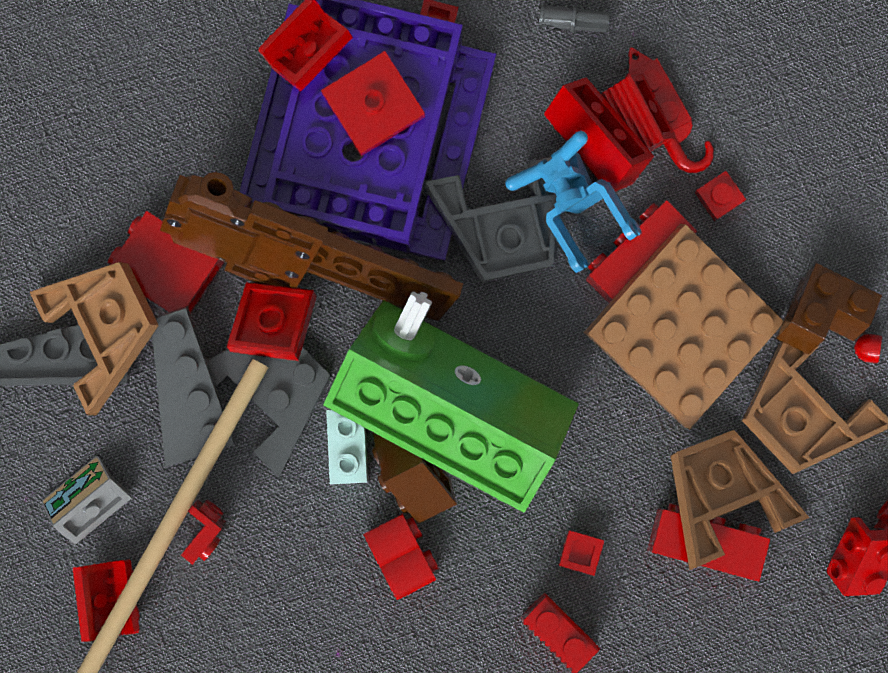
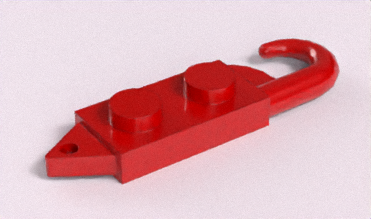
(672, 108)

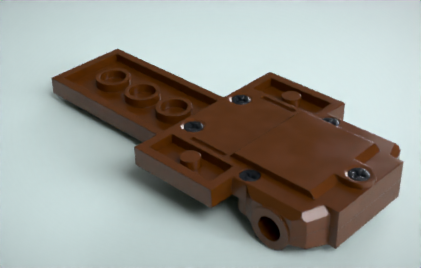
(280, 247)

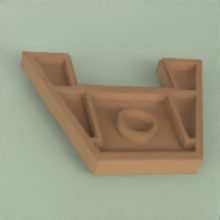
(113, 321)
(798, 421)
(719, 479)

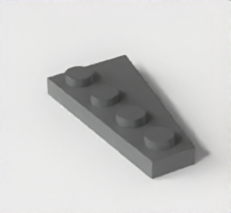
(48, 359)
(185, 388)

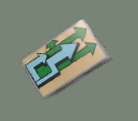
(85, 501)

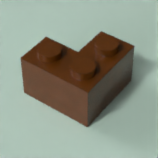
(824, 303)
(414, 482)

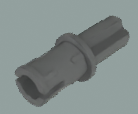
(573, 18)

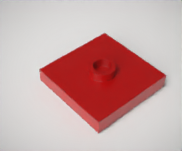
(373, 103)
(272, 321)

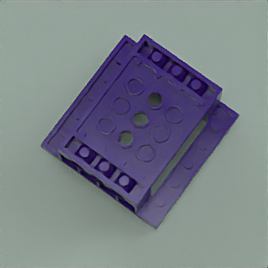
(375, 200)

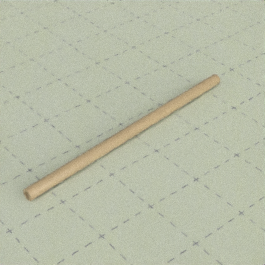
(173, 518)

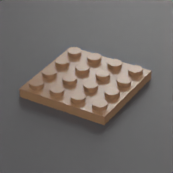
(684, 326)

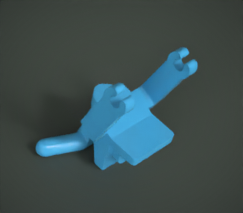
(575, 193)

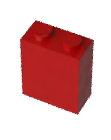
(165, 270)

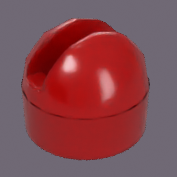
(868, 348)

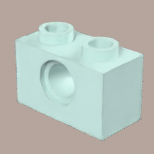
(346, 450)

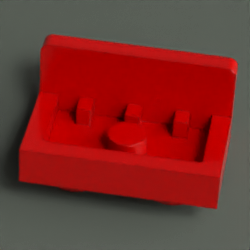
(304, 44)
(206, 539)
(860, 560)
(96, 594)

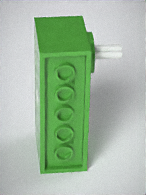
(451, 403)

